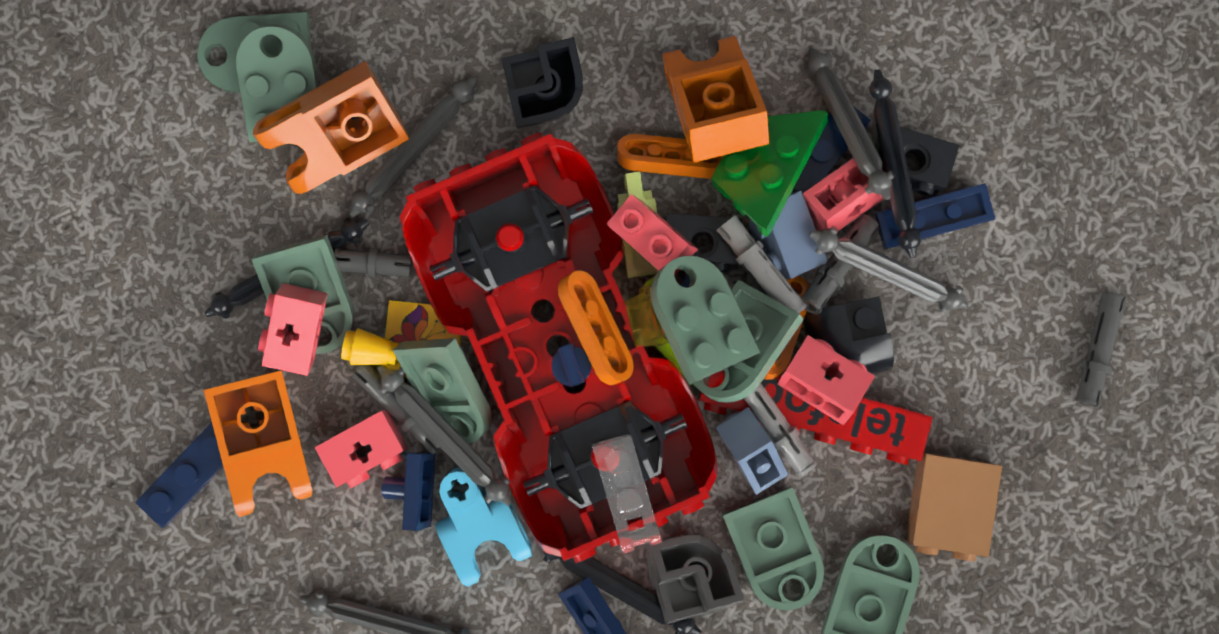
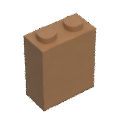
(953, 506)

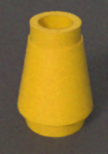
(368, 349)

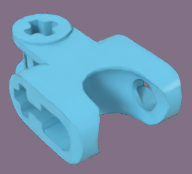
(475, 522)

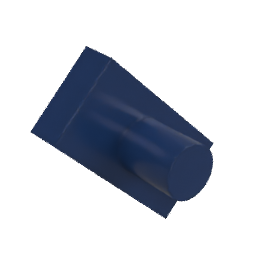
(414, 489)

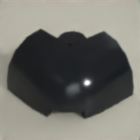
(544, 82)
(855, 332)

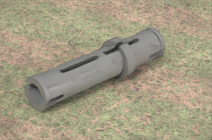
(756, 261)
(780, 431)

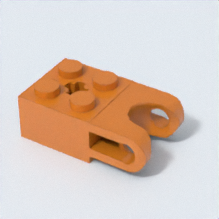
(717, 101)
(327, 134)
(260, 449)

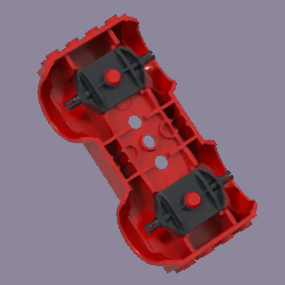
(485, 255)

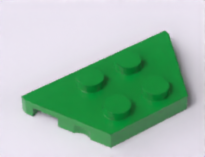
(764, 176)

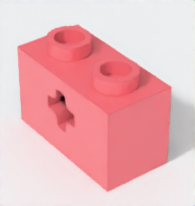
(840, 197)
(649, 233)
(303, 310)
(834, 397)
(340, 451)

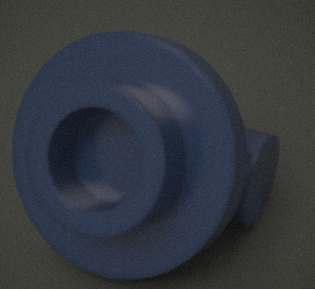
(571, 365)

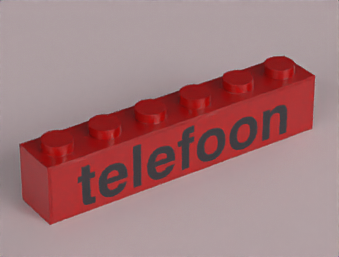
(871, 426)

